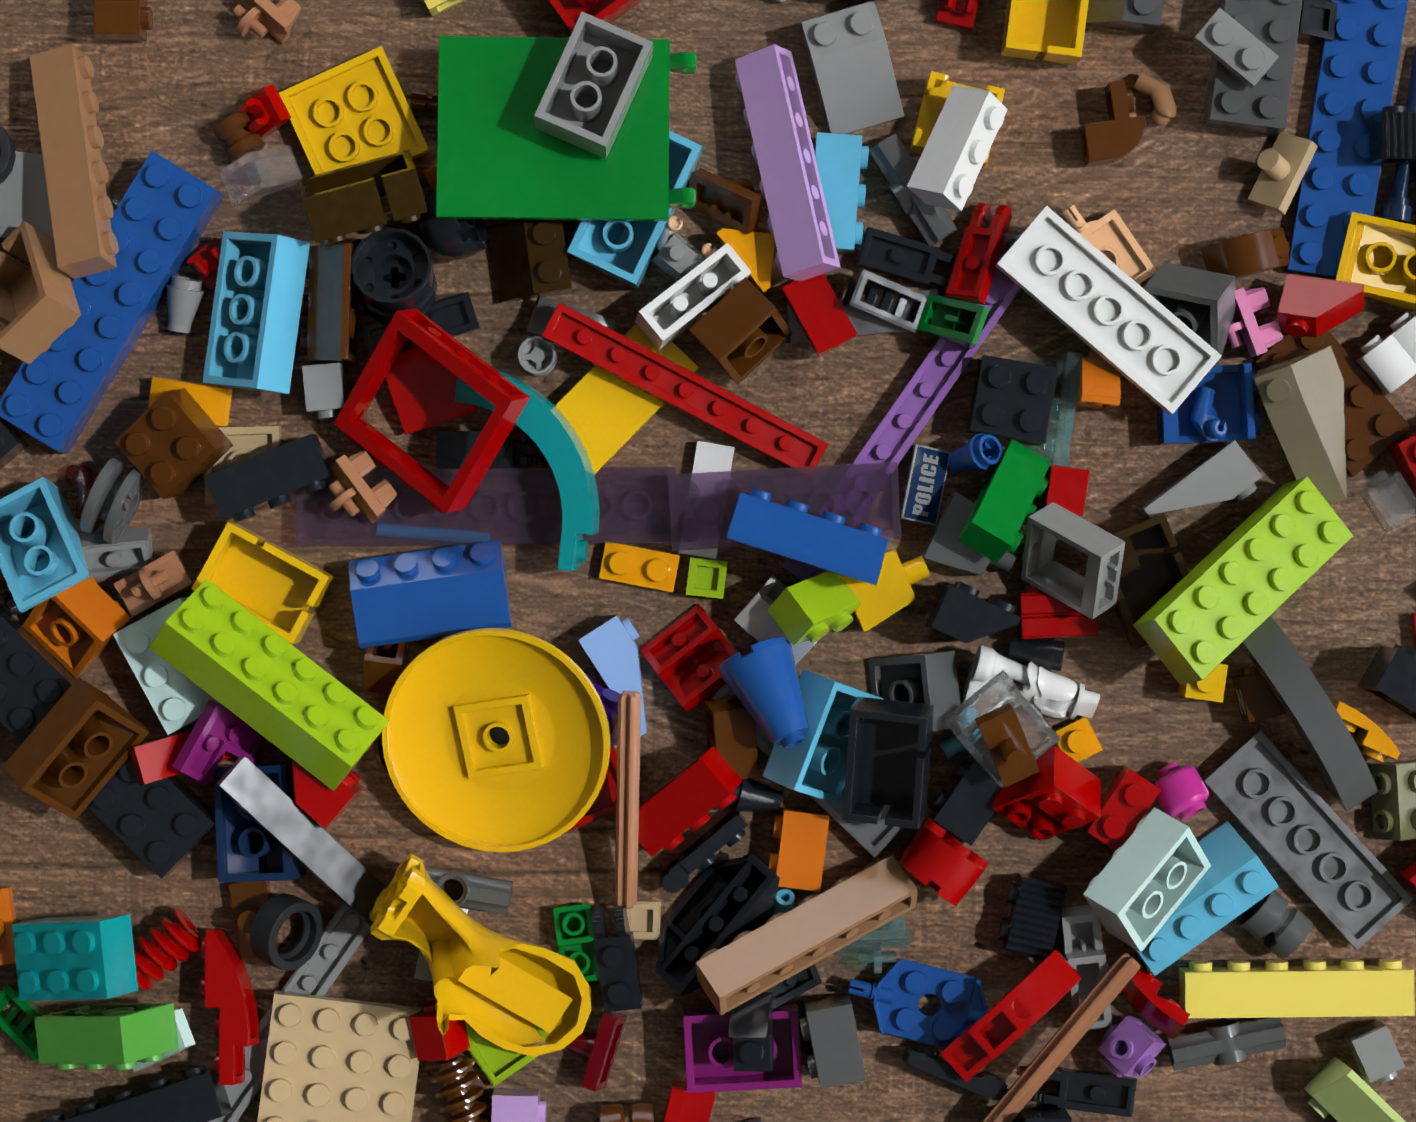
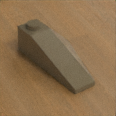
(1308, 417)

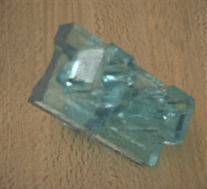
(893, 936)

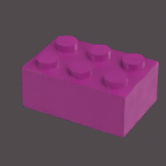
(711, 1052)

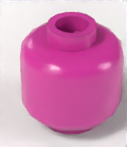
(1182, 791)

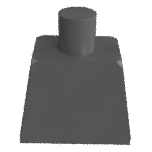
(948, 551)

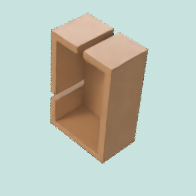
(36, 299)

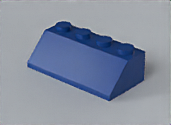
(807, 537)
(429, 593)

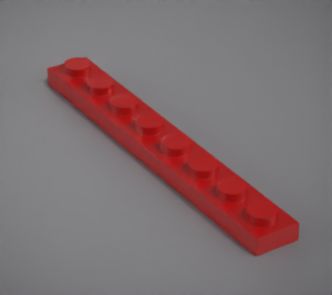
(682, 389)

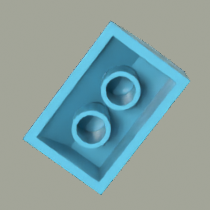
(820, 761)

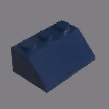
(243, 846)

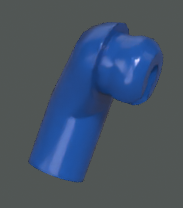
(1203, 418)

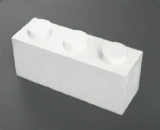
(957, 147)
(690, 296)

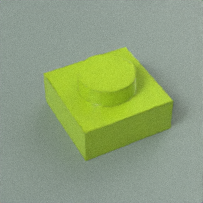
(706, 578)

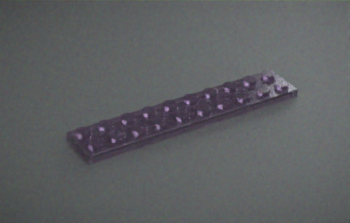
(506, 507)

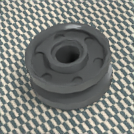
(113, 501)

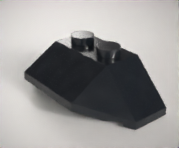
(715, 910)

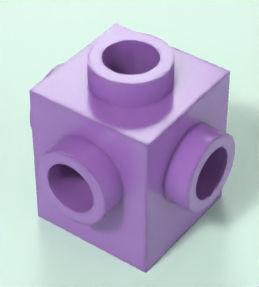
(1131, 1048)

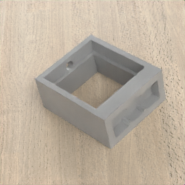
(1104, 563)

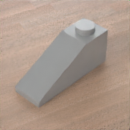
(1216, 479)

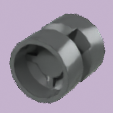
(1280, 927)

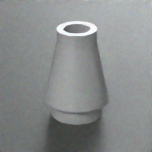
(183, 301)

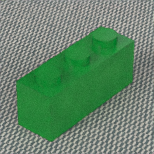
(1005, 502)

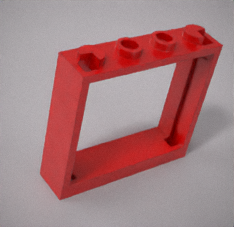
(465, 365)

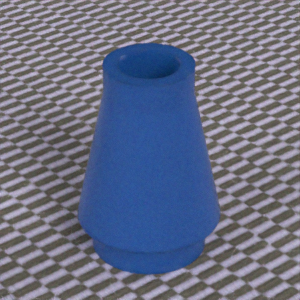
(977, 454)

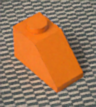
(1098, 384)

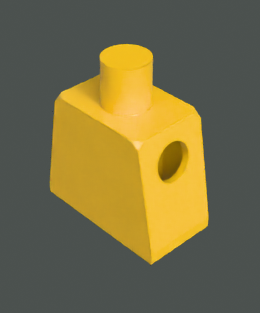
(891, 591)

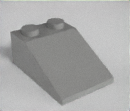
(852, 68)

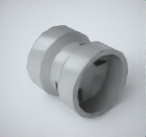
(532, 356)

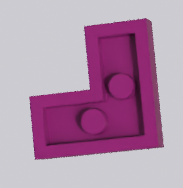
(211, 737)

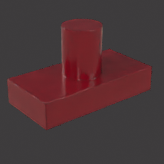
(600, 1049)

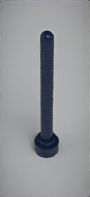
(1398, 205)

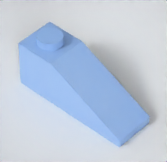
(617, 658)

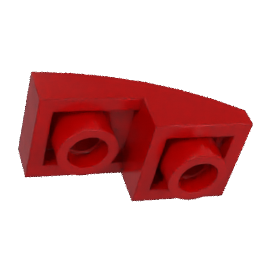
(1158, 1011)

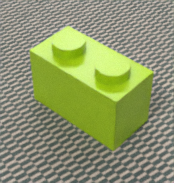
(814, 607)

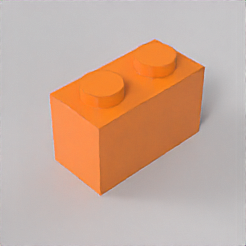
(800, 848)

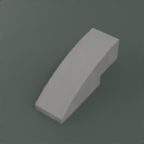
(1084, 951)

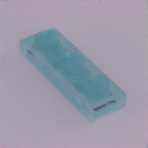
(1063, 409)

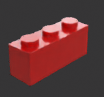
(686, 802)

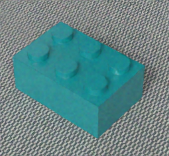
(75, 957)

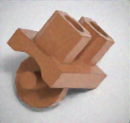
(265, 17)
(350, 474)
(153, 583)

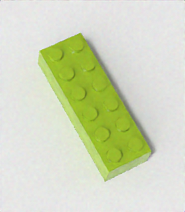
(1243, 581)
(269, 684)

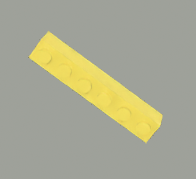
(1297, 990)

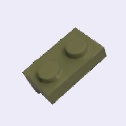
(1395, 801)

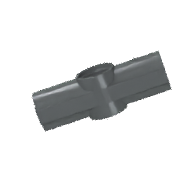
(897, 168)
(479, 891)
(1225, 1042)

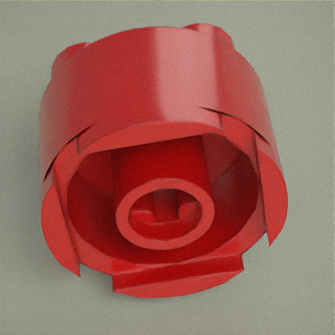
(942, 862)

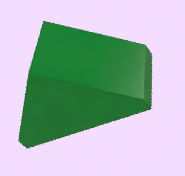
(953, 320)

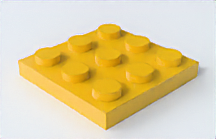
(353, 114)

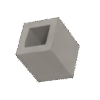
(325, 389)
(1374, 1052)

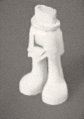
(1048, 691)

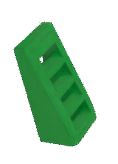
(18, 1034)

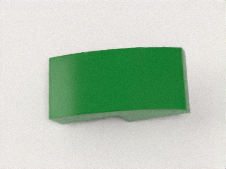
(576, 937)

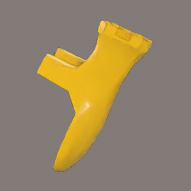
(482, 975)

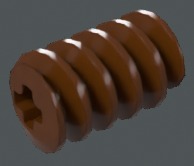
(459, 1090)

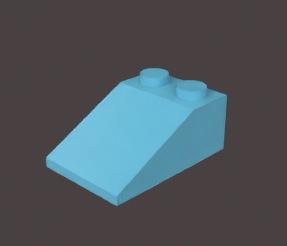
(39, 544)

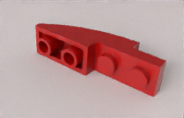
(231, 990)
(1011, 1015)

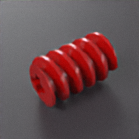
(165, 949)

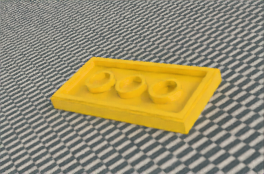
(610, 411)

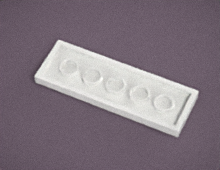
(1108, 310)

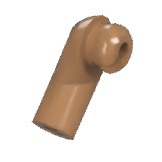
(1160, 95)

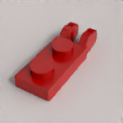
(979, 254)

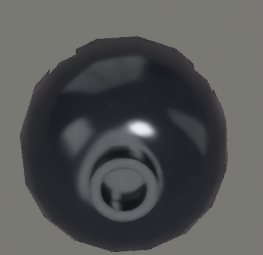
(450, 237)

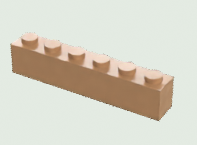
(73, 162)
(806, 934)

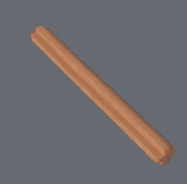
(627, 798)
(1064, 1040)

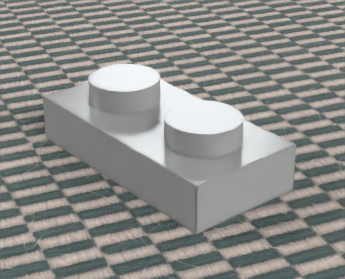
(1235, 48)

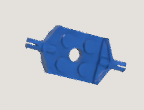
(899, 992)

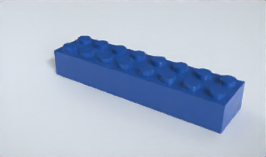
(155, 235)

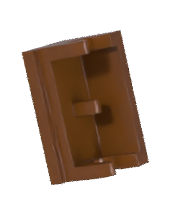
(732, 734)

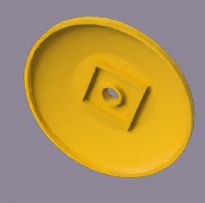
(484, 790)

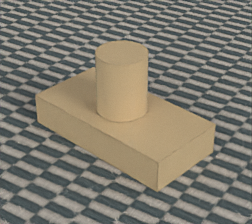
(1281, 172)

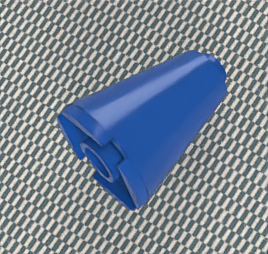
(769, 690)

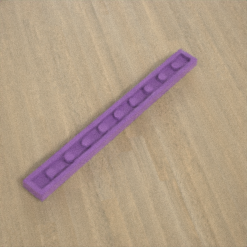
(922, 397)

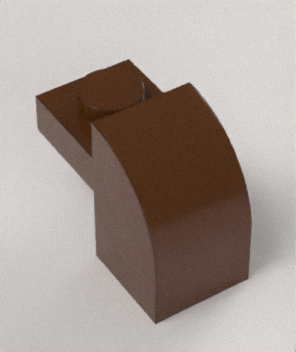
(1112, 139)
(1248, 254)

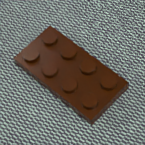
(1369, 417)

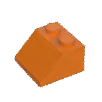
(77, 624)

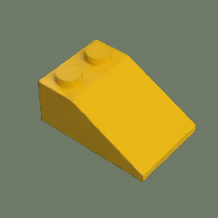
(1381, 258)

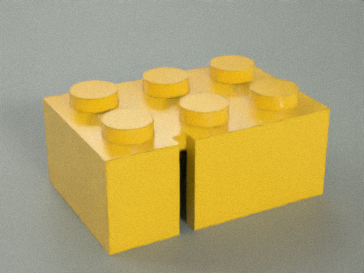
(1045, 28)
(266, 580)

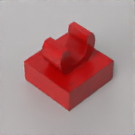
(957, 13)
(265, 111)
(206, 263)

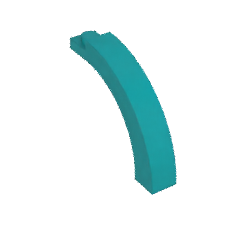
(567, 460)

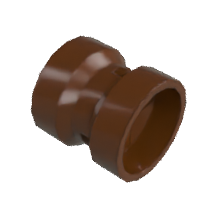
(237, 136)

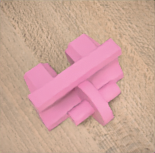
(1255, 337)

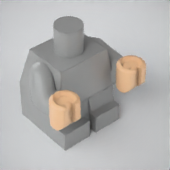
(675, 255)

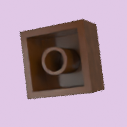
(740, 330)
(173, 443)

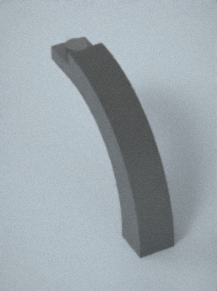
(1311, 713)

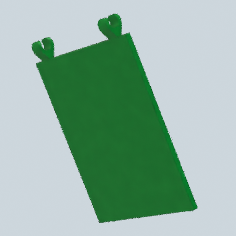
(505, 168)

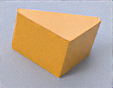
(755, 251)

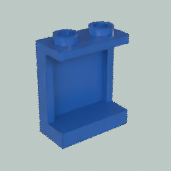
(1232, 403)

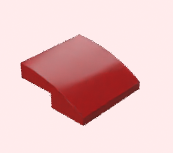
(423, 391)
(690, 657)

